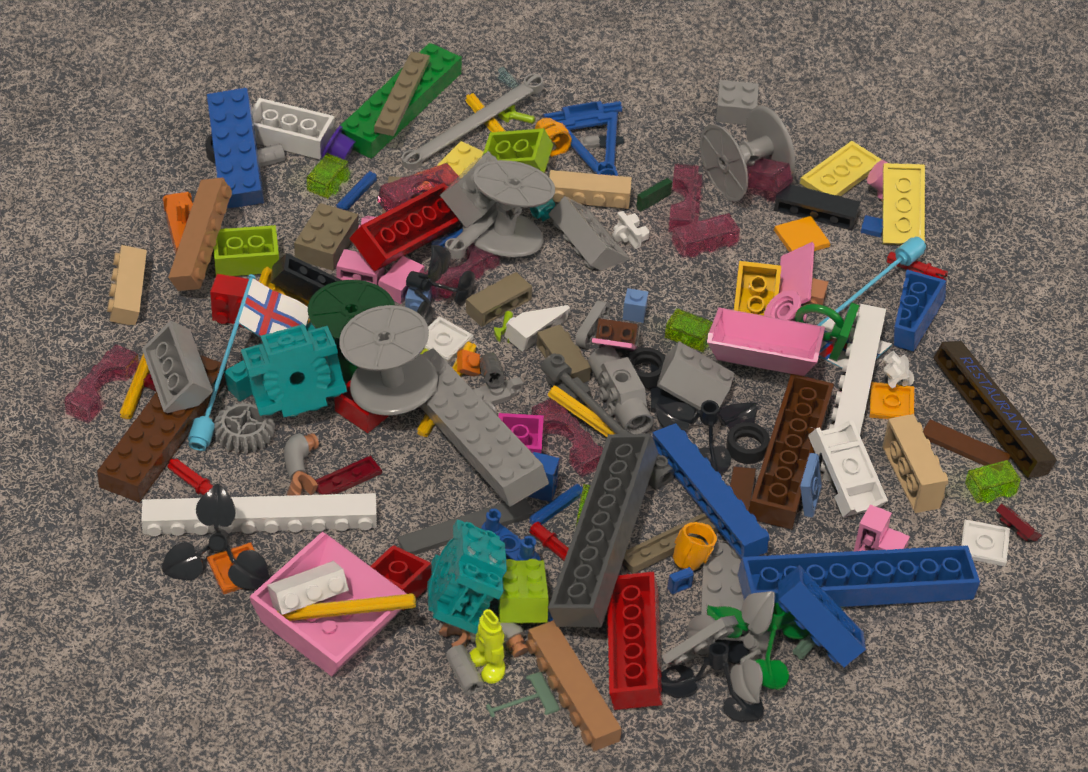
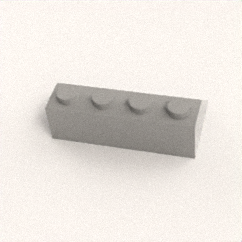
(587, 235)
(176, 368)

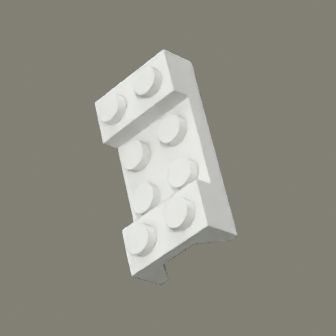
(849, 468)

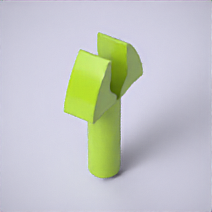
(512, 114)
(500, 331)

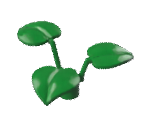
(775, 671)

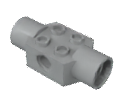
(621, 390)

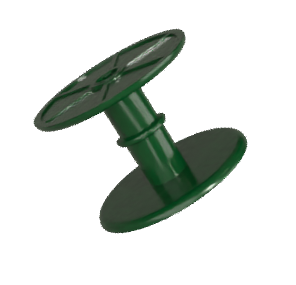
(338, 304)

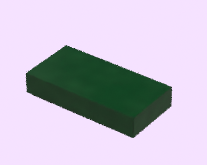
(654, 194)

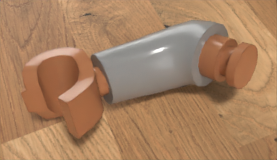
(294, 452)
(512, 637)

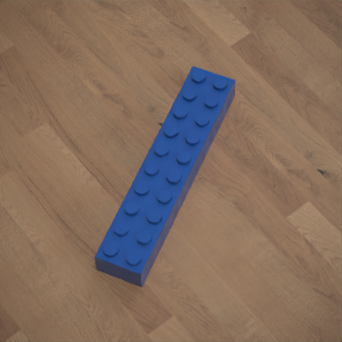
(871, 575)

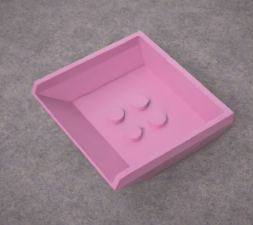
(765, 341)
(333, 639)

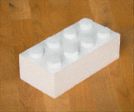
(292, 127)

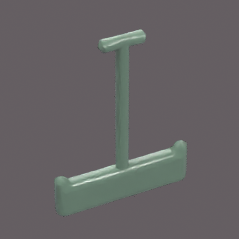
(542, 691)

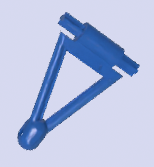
(592, 115)

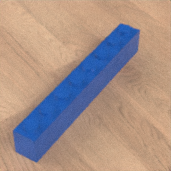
(711, 492)

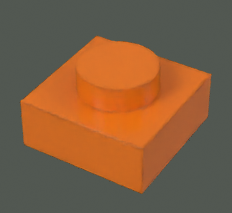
(468, 362)

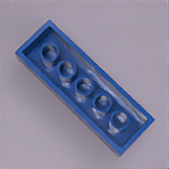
(236, 146)

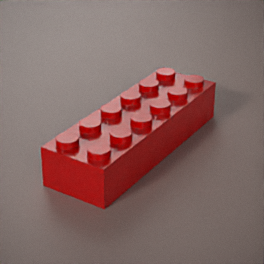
(405, 228)
(634, 642)

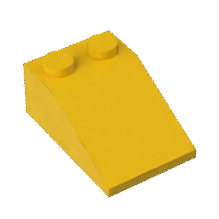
(756, 286)

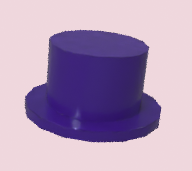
(339, 145)

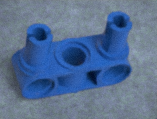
(514, 547)

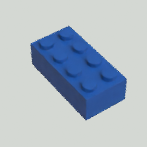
(821, 617)

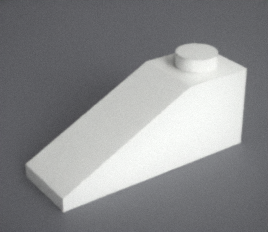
(524, 328)

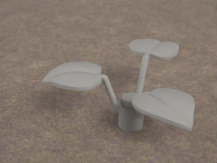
(757, 612)

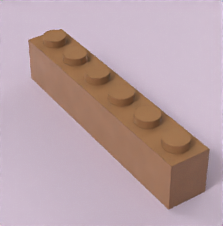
(200, 234)
(574, 686)

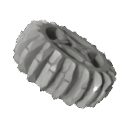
(243, 428)

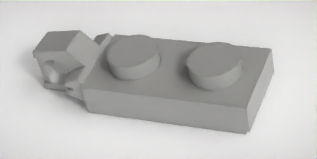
(501, 393)

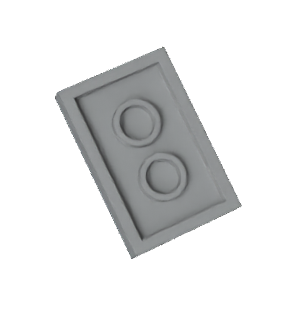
(701, 641)

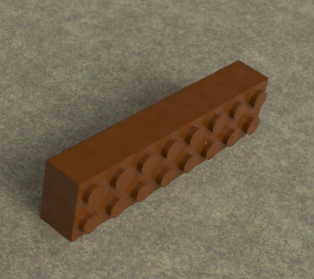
(151, 443)
(781, 474)

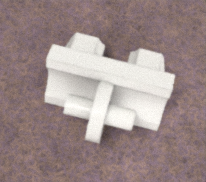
(627, 230)
(898, 370)

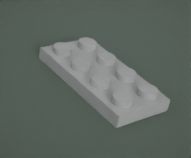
(720, 579)

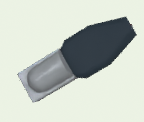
(598, 141)

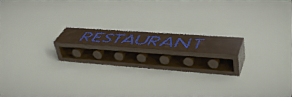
(995, 409)

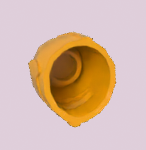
(557, 133)
(691, 550)

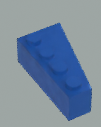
(918, 306)

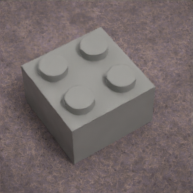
(735, 101)

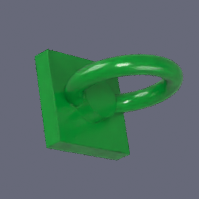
(841, 327)

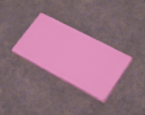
(797, 271)
(617, 345)

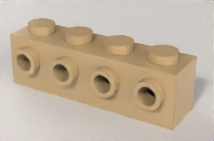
(592, 188)
(128, 285)

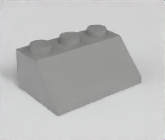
(694, 377)

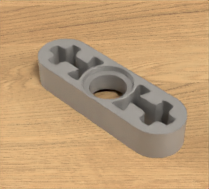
(589, 327)

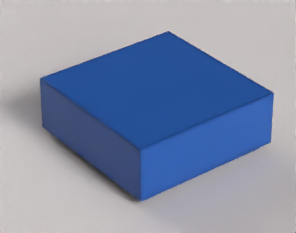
(872, 226)
(680, 580)

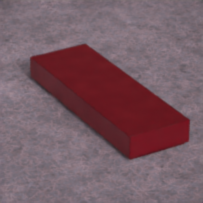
(348, 476)

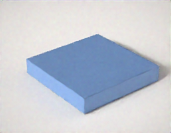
(811, 485)

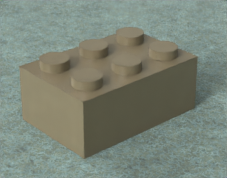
(326, 236)

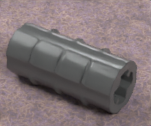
(492, 369)

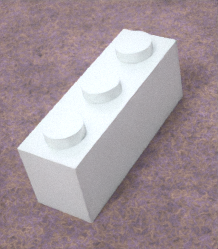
(307, 587)

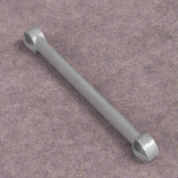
(472, 122)
(474, 231)

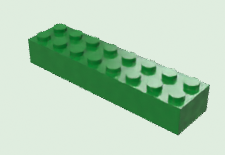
(439, 74)

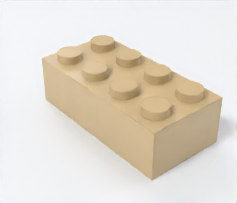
(915, 463)

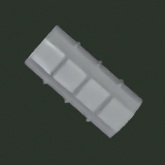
(271, 155)
(464, 670)

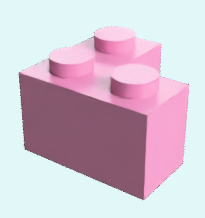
(875, 534)

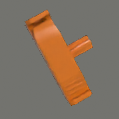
(177, 212)

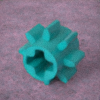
(543, 210)

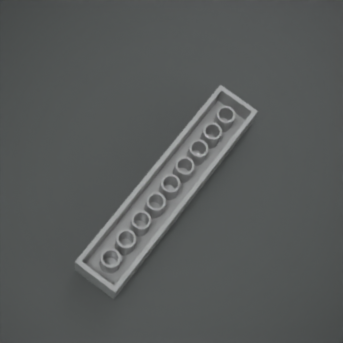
(482, 436)

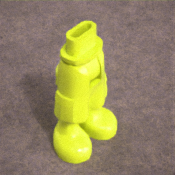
(489, 648)

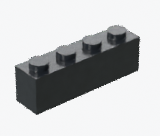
(819, 205)
(299, 277)

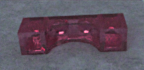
(685, 183)
(401, 190)
(477, 261)
(114, 366)
(556, 420)

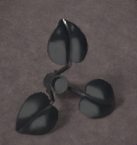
(439, 265)
(730, 415)
(216, 509)
(719, 655)

